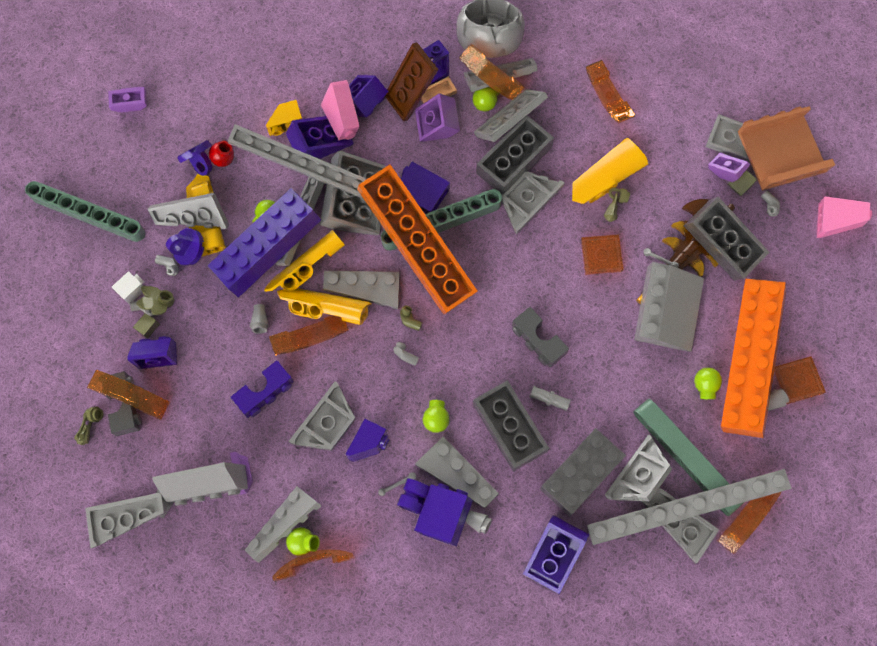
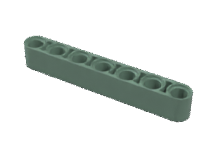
(79, 205)
(453, 220)
(681, 449)

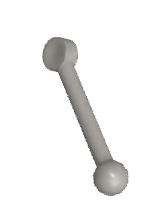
(647, 252)
(382, 491)

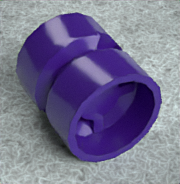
(414, 495)

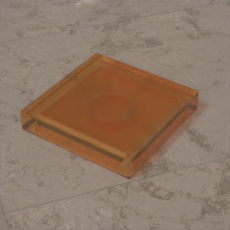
(602, 254)
(799, 379)

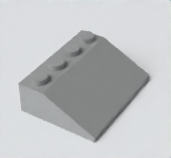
(346, 211)
(669, 307)

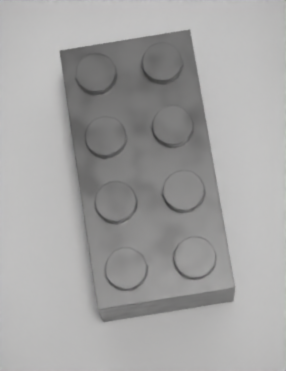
(514, 154)
(726, 239)
(510, 426)
(582, 472)

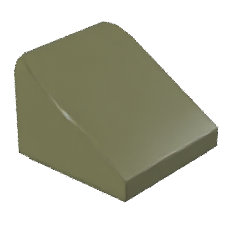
(743, 184)
(146, 325)

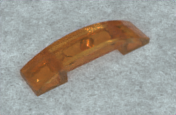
(490, 74)
(607, 93)
(308, 336)
(128, 394)
(747, 522)
(288, 569)

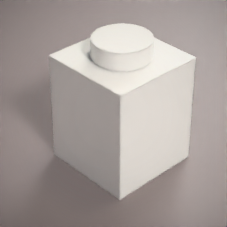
(129, 287)

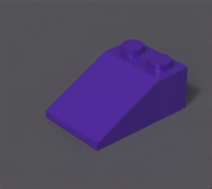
(315, 137)
(556, 554)

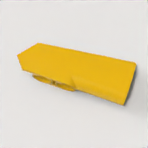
(608, 172)
(212, 236)
(327, 245)
(314, 304)

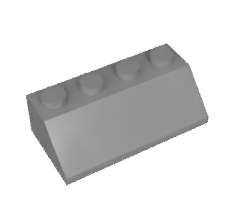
(202, 482)

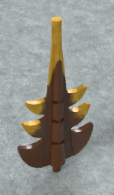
(688, 251)

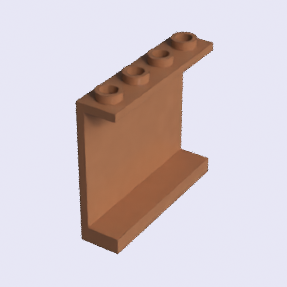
(782, 148)

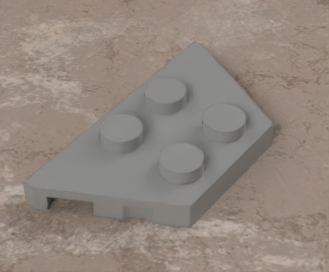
(528, 197)
(326, 422)
(641, 475)

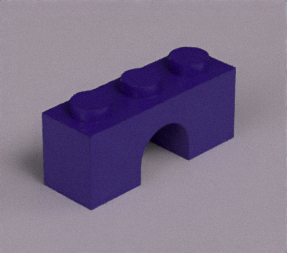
(277, 381)

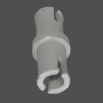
(550, 398)

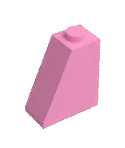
(340, 110)
(841, 215)

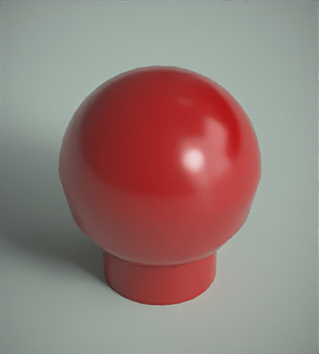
(221, 154)

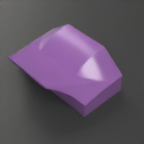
(127, 99)
(728, 167)
(236, 458)

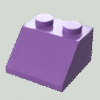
(437, 118)

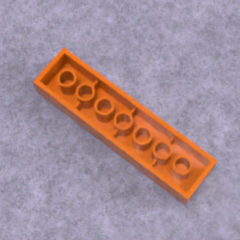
(416, 239)
(754, 358)

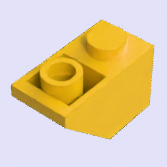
(283, 117)

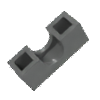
(549, 350)
(126, 418)

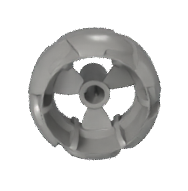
(491, 27)

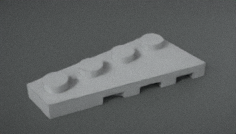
(513, 69)
(369, 286)
(288, 515)
(119, 517)

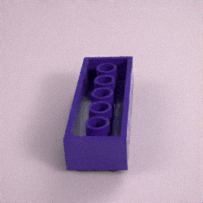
(264, 242)

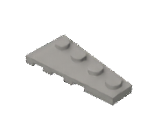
(191, 211)
(455, 471)
(691, 533)

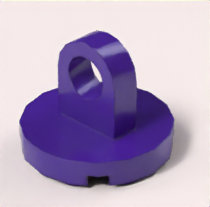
(197, 156)
(186, 246)

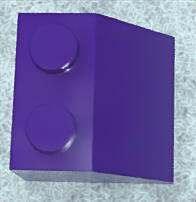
(366, 94)
(153, 353)
(368, 441)

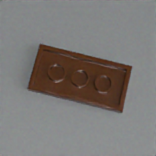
(410, 81)

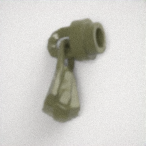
(611, 212)
(93, 414)

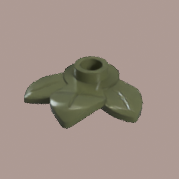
(155, 300)

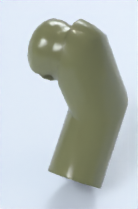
(408, 320)

